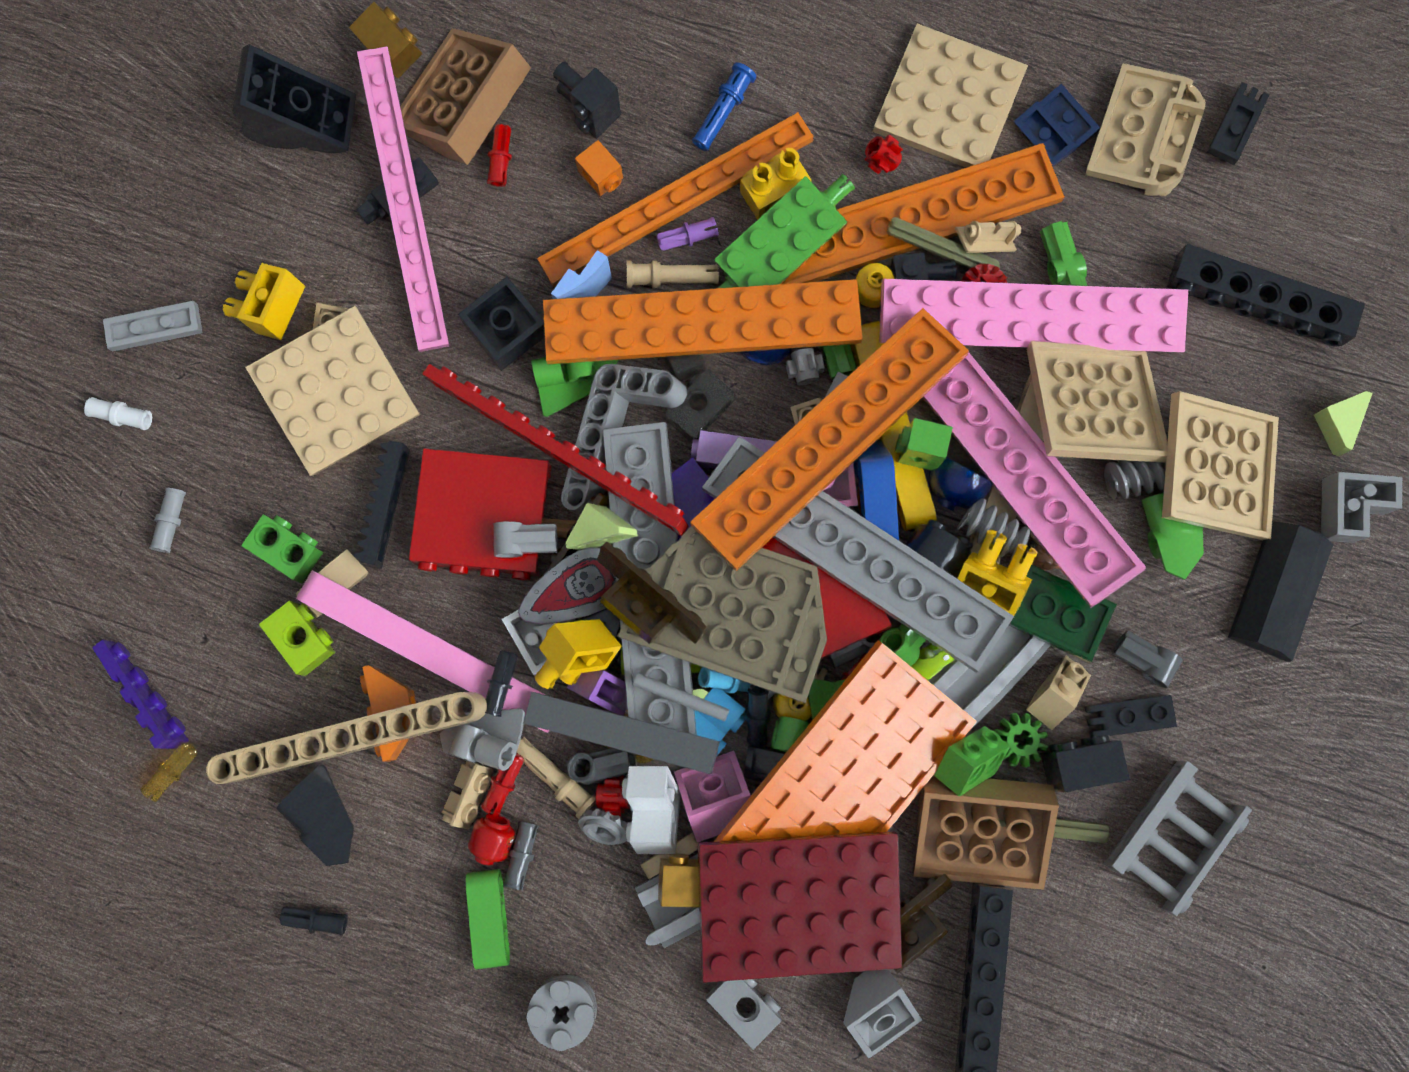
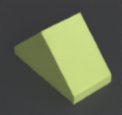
(1342, 422)
(597, 526)

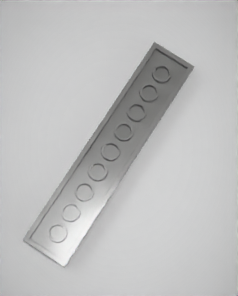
(644, 458)
(881, 569)

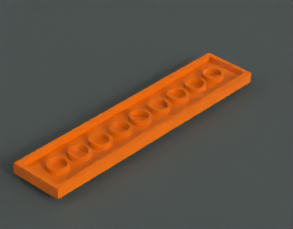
(978, 193)
(702, 321)
(829, 439)

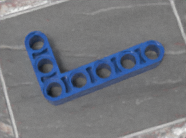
(877, 487)

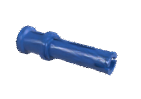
(730, 95)

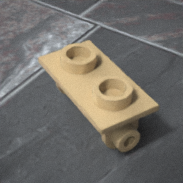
(989, 238)
(463, 808)

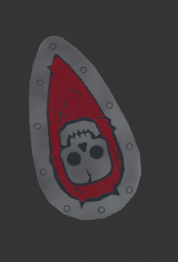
(568, 590)

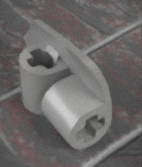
(487, 740)

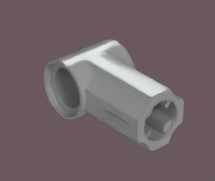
(515, 539)

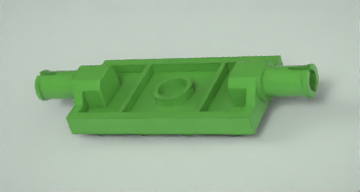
(784, 235)

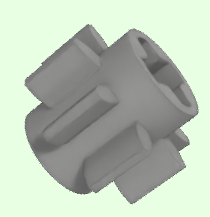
(805, 366)

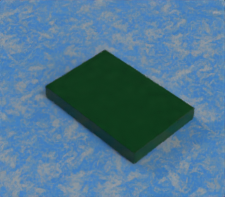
(1060, 615)

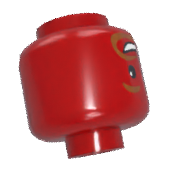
(491, 839)

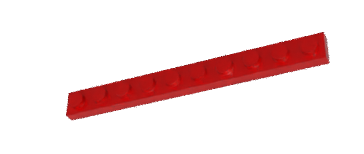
(565, 453)

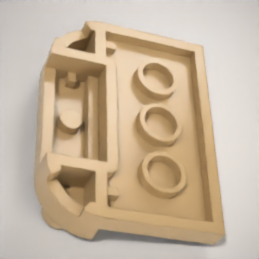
(1147, 130)

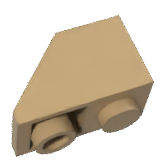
(1059, 693)

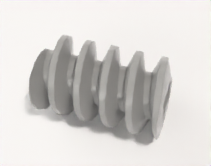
(1132, 475)
(981, 520)

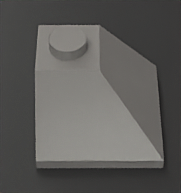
(878, 1011)

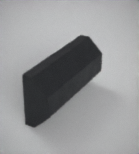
(1281, 590)

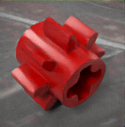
(883, 154)
(610, 796)

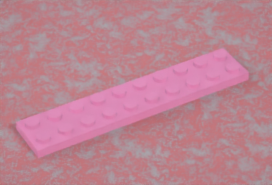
(1043, 313)
(1032, 483)

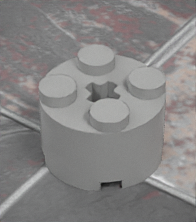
(563, 1031)

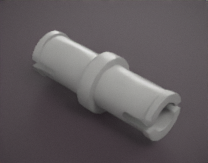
(167, 520)

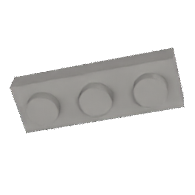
(152, 326)

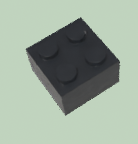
(503, 323)
(1085, 766)

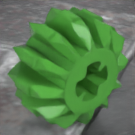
(1026, 751)

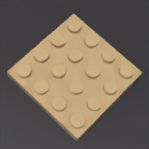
(950, 97)
(332, 391)
(1096, 402)
(1220, 466)

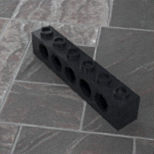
(1340, 312)
(984, 978)

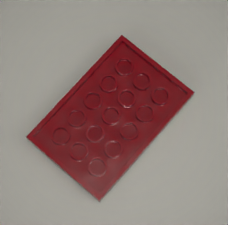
(799, 906)

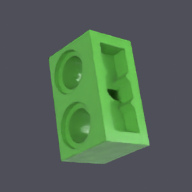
(280, 553)
(972, 760)

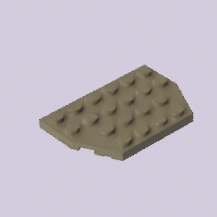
(758, 620)

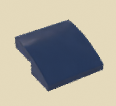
(1058, 124)

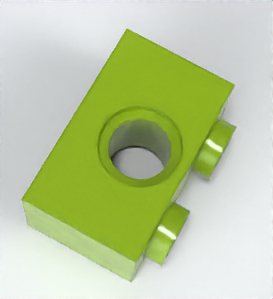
(281, 629)

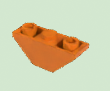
(384, 695)

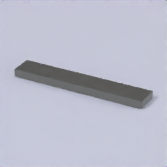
(622, 732)

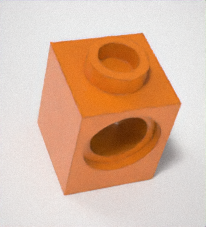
(599, 168)

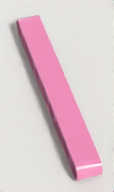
(407, 639)

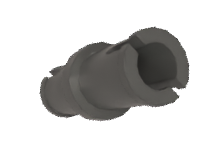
(521, 855)

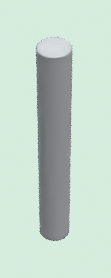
(681, 697)

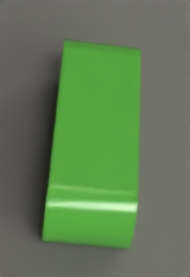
(487, 919)

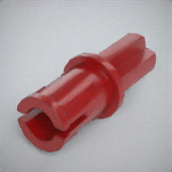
(499, 156)
(501, 786)

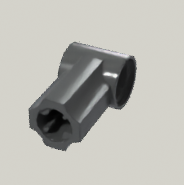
(1155, 663)
(604, 765)

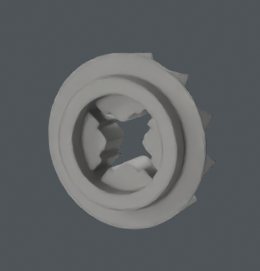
(603, 827)

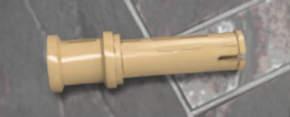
(657, 274)
(559, 782)

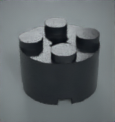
(940, 546)

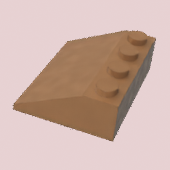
(462, 94)
(967, 849)

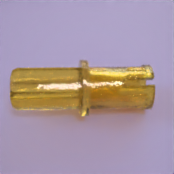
(169, 771)

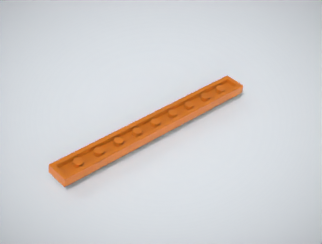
(674, 199)

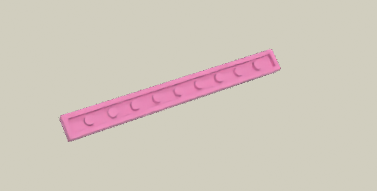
(403, 199)

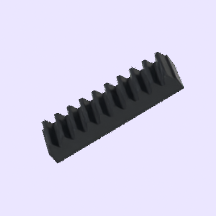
(385, 504)

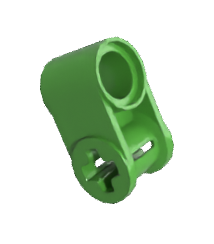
(787, 732)

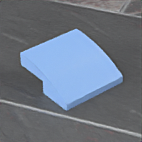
(588, 283)

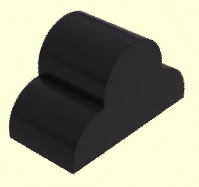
(290, 106)

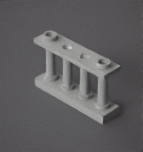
(1144, 832)

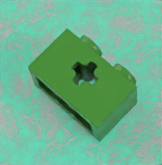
(923, 444)

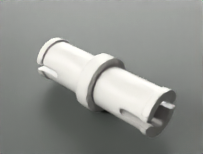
(118, 413)

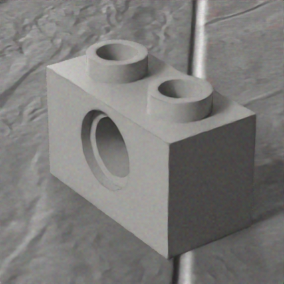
(750, 1026)

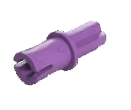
(686, 234)

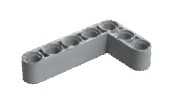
(615, 400)

